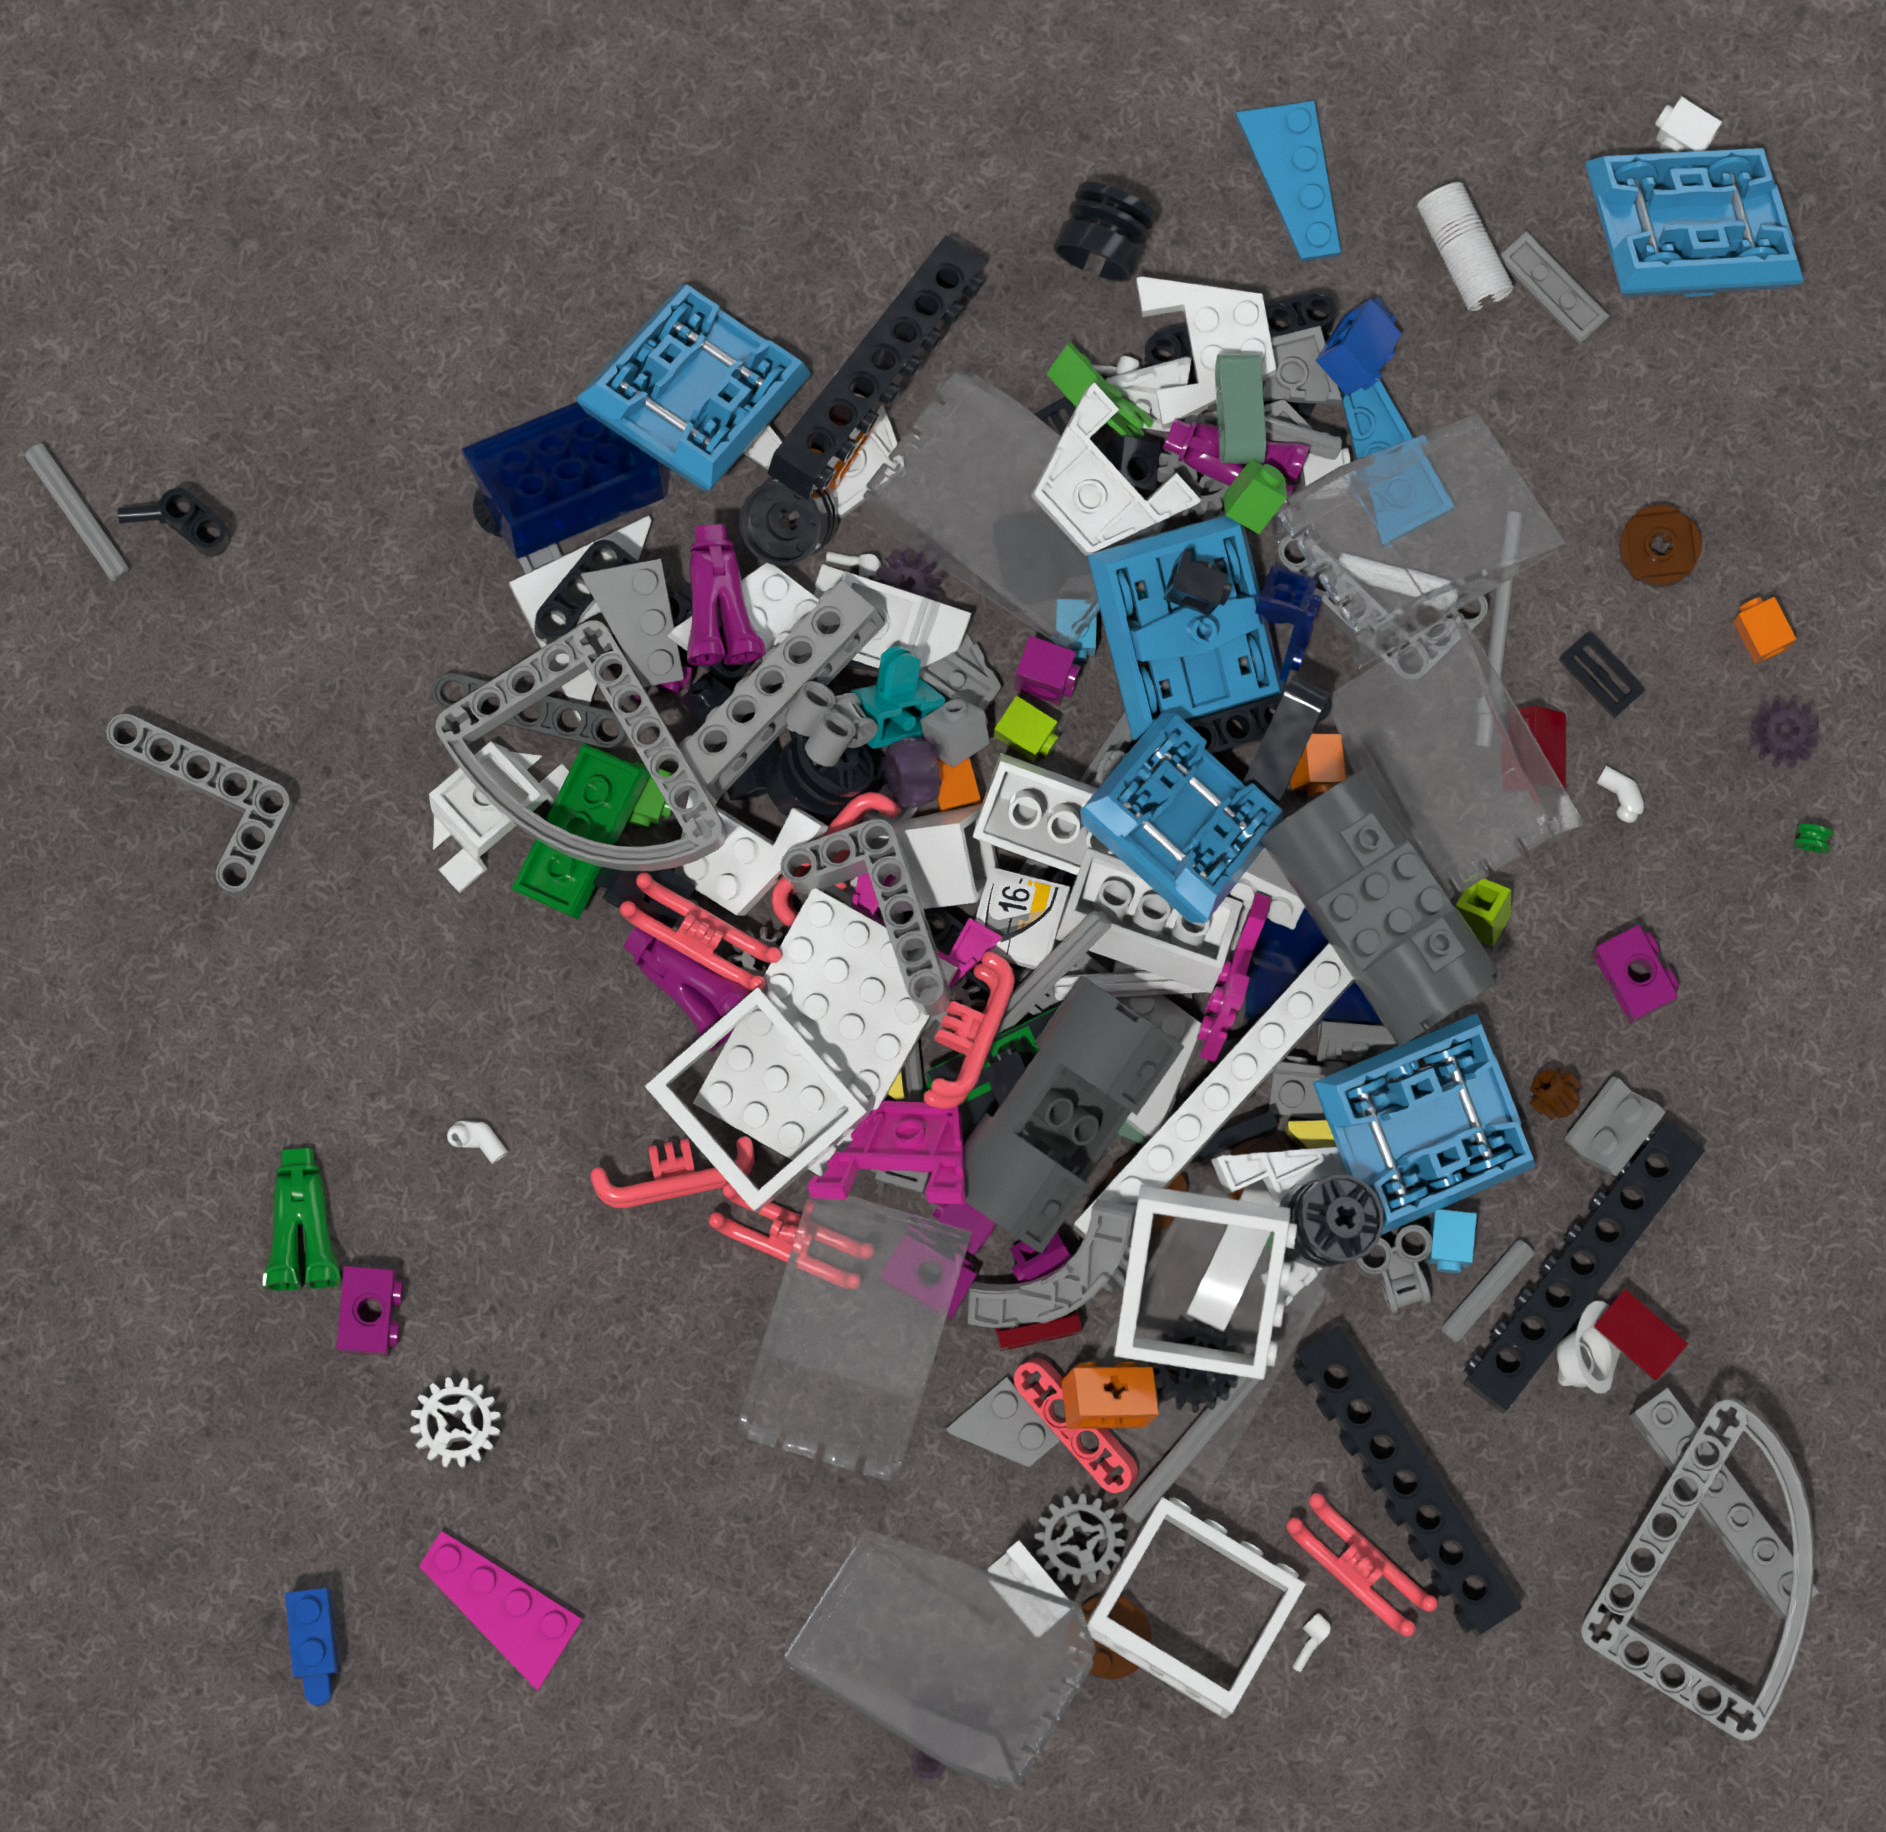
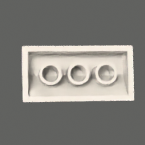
(1037, 815)
(1146, 927)

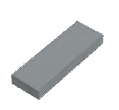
(1553, 287)

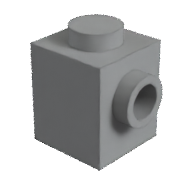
(956, 731)

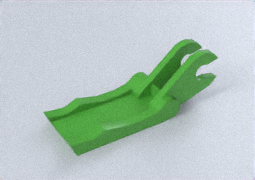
(1074, 373)

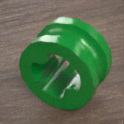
(1813, 838)

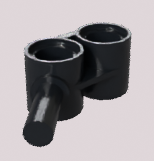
(189, 526)

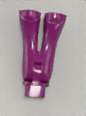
(1200, 451)
(717, 578)
(695, 988)

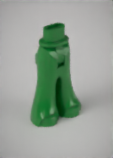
(297, 1202)

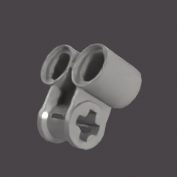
(829, 722)
(1400, 1270)

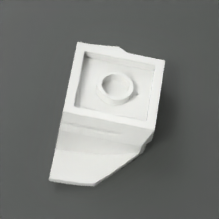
(911, 621)
(474, 820)

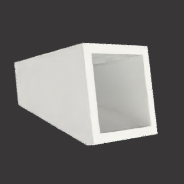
(944, 857)

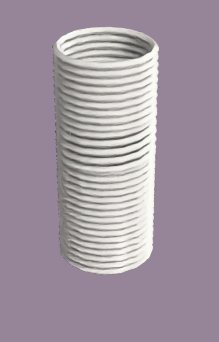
(1470, 254)

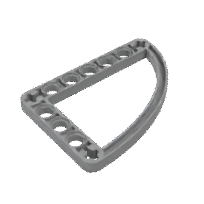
(581, 658)
(1661, 1546)

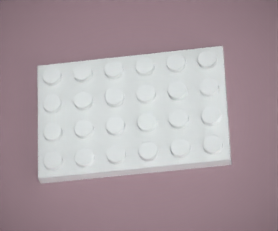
(852, 999)

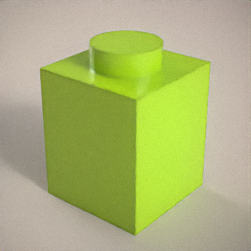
(1027, 730)
(1486, 909)

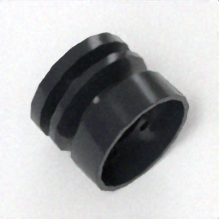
(1107, 225)
(772, 536)
(819, 790)
(1314, 1209)

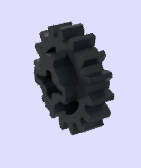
(1188, 1387)

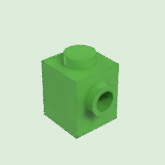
(1255, 495)
(651, 803)

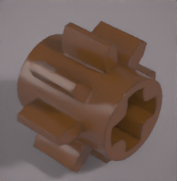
(1555, 1093)

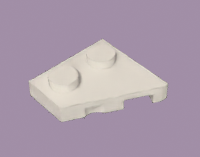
(1142, 385)

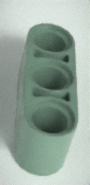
(1240, 408)

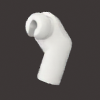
(1627, 791)
(477, 1135)

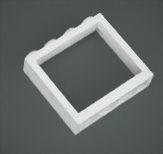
(822, 1065)
(1214, 1210)
(1160, 1663)

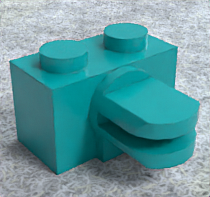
(898, 698)

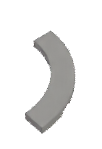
(1067, 1286)

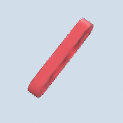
(1071, 1437)

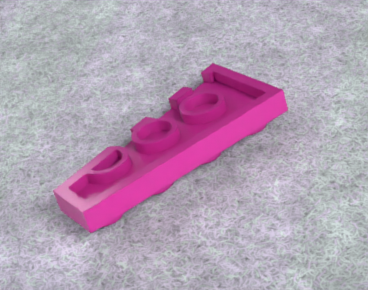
(507, 1611)

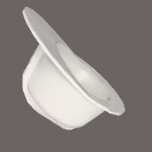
(1585, 1355)

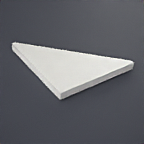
(537, 585)

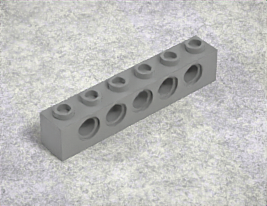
(830, 654)
(1725, 1504)

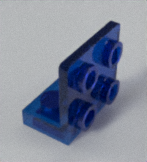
(1290, 599)

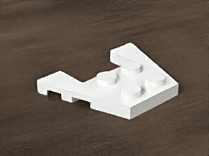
(1216, 323)
(853, 486)
(1087, 491)
(773, 607)
(747, 861)
(1182, 1028)
(1281, 1173)

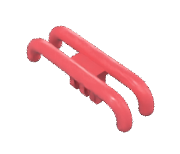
(848, 817)
(698, 933)
(973, 1032)
(672, 1177)
(781, 1233)
(1360, 1566)

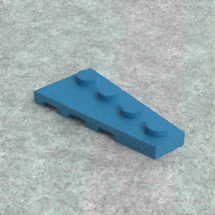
(1293, 164)
(1373, 420)

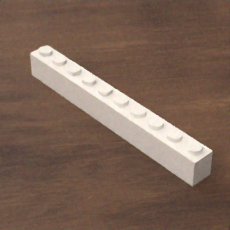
(1230, 1082)

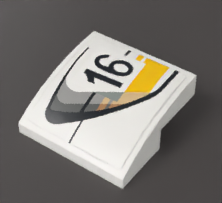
(1024, 913)

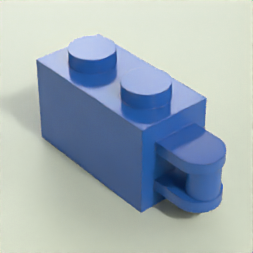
(1360, 346)
(313, 1642)

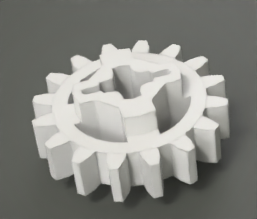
(444, 1439)

